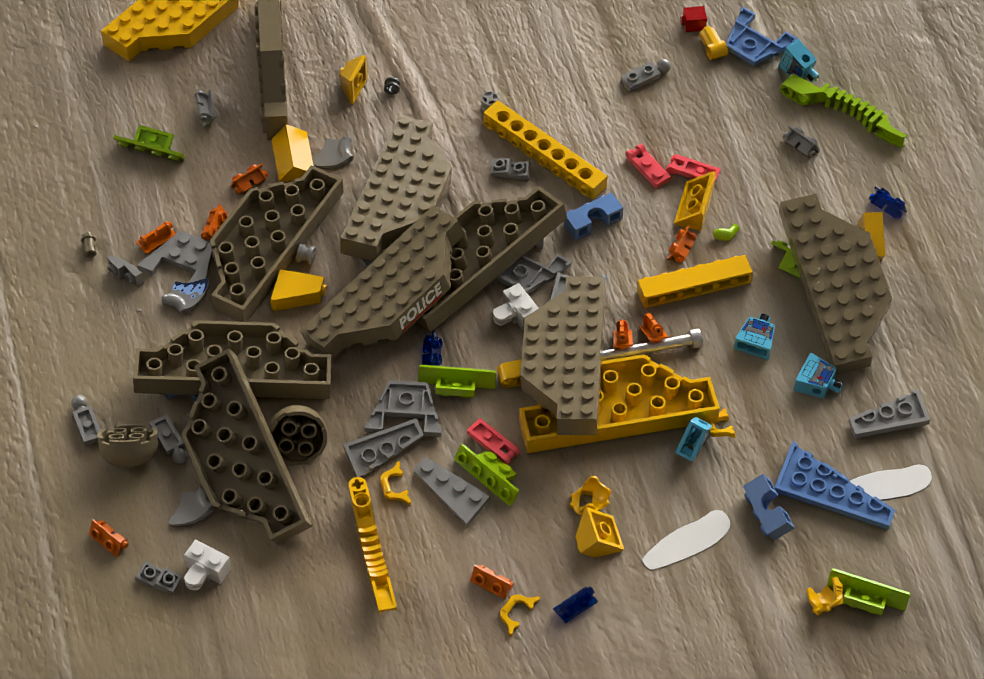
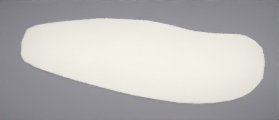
(895, 483)
(688, 540)

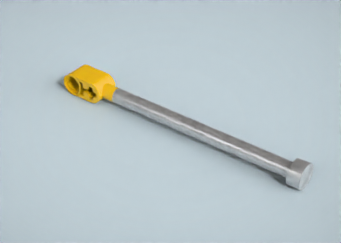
(510, 371)

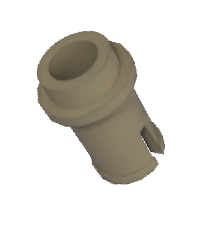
(88, 241)

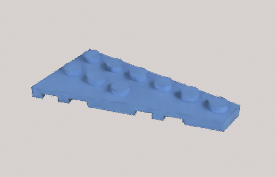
(825, 487)

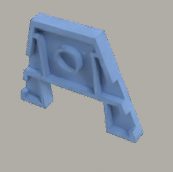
(752, 45)

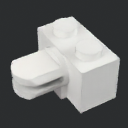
(515, 307)
(205, 564)

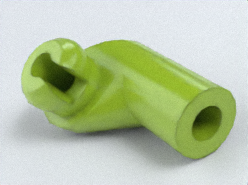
(726, 234)

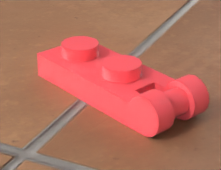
(648, 166)
(690, 168)
(492, 441)

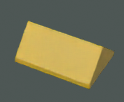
(291, 153)
(695, 202)

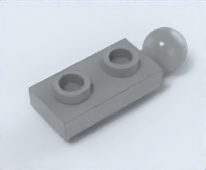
(645, 74)
(85, 420)
(170, 439)

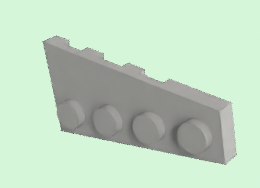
(897, 415)
(378, 448)
(457, 494)

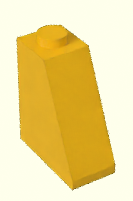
(873, 224)
(297, 290)

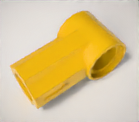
(714, 46)

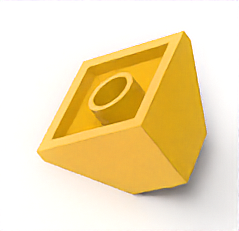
(354, 77)
(598, 534)

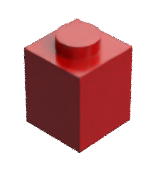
(693, 18)

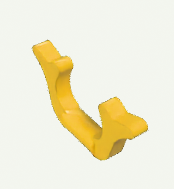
(729, 431)
(395, 471)
(514, 599)

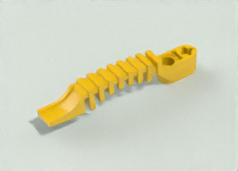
(370, 545)

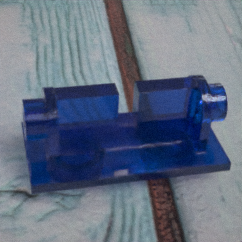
(883, 197)
(432, 345)
(576, 604)

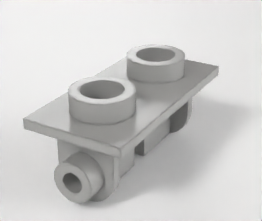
(206, 106)
(807, 144)

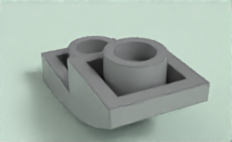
(506, 169)
(124, 269)
(158, 579)

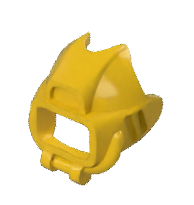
(594, 488)
(826, 598)

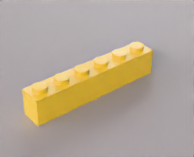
(694, 281)

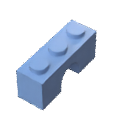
(604, 208)
(759, 494)

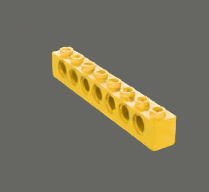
(545, 150)

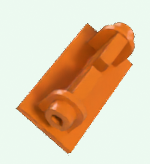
(242, 182)
(215, 220)
(156, 238)
(677, 249)
(651, 329)
(622, 337)
(103, 535)
(488, 580)

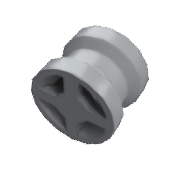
(487, 98)
(306, 254)

